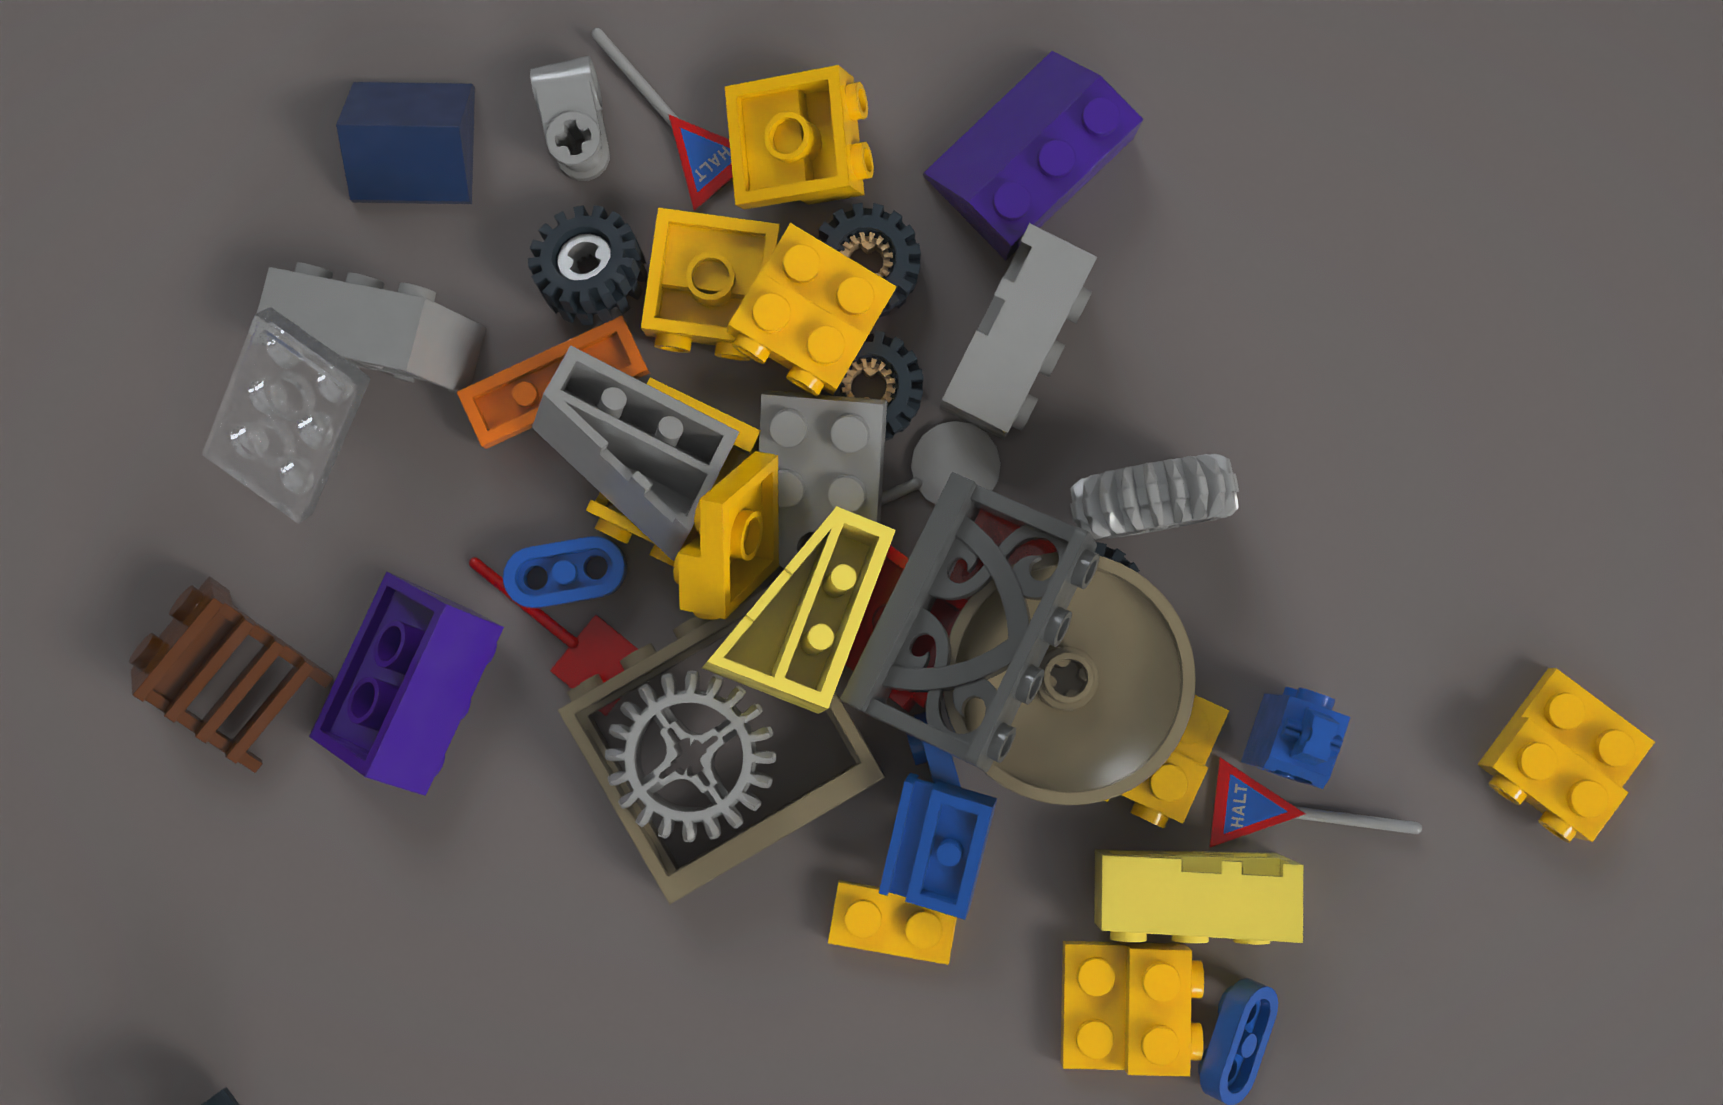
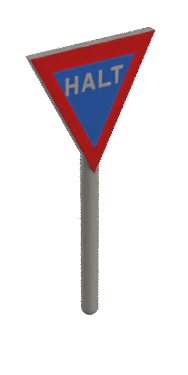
(702, 153)
(1247, 807)

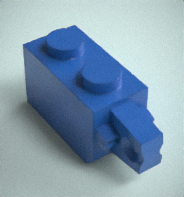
(1297, 736)

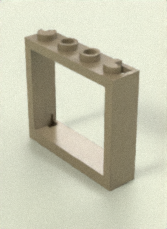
(646, 665)

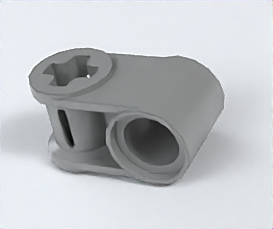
(571, 110)

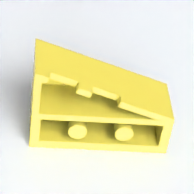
(809, 616)
(1198, 896)

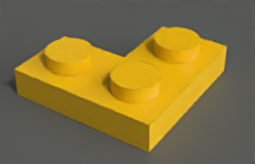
(889, 924)

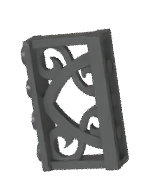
(950, 537)

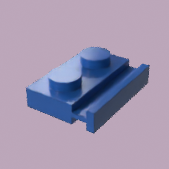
(937, 845)

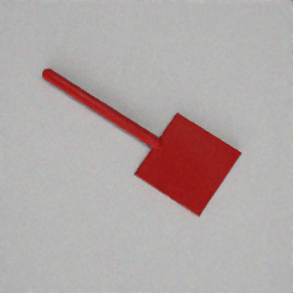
(591, 653)

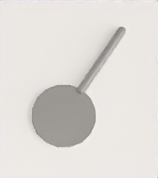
(949, 449)

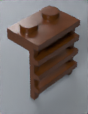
(192, 649)

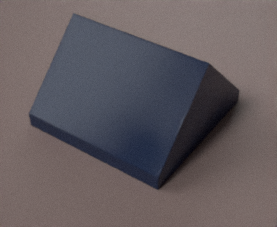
(408, 142)

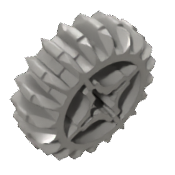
(1155, 496)
(646, 786)

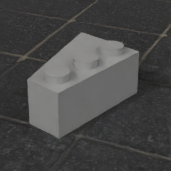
(378, 327)
(1020, 333)
(634, 445)

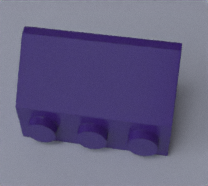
(1034, 150)
(405, 685)

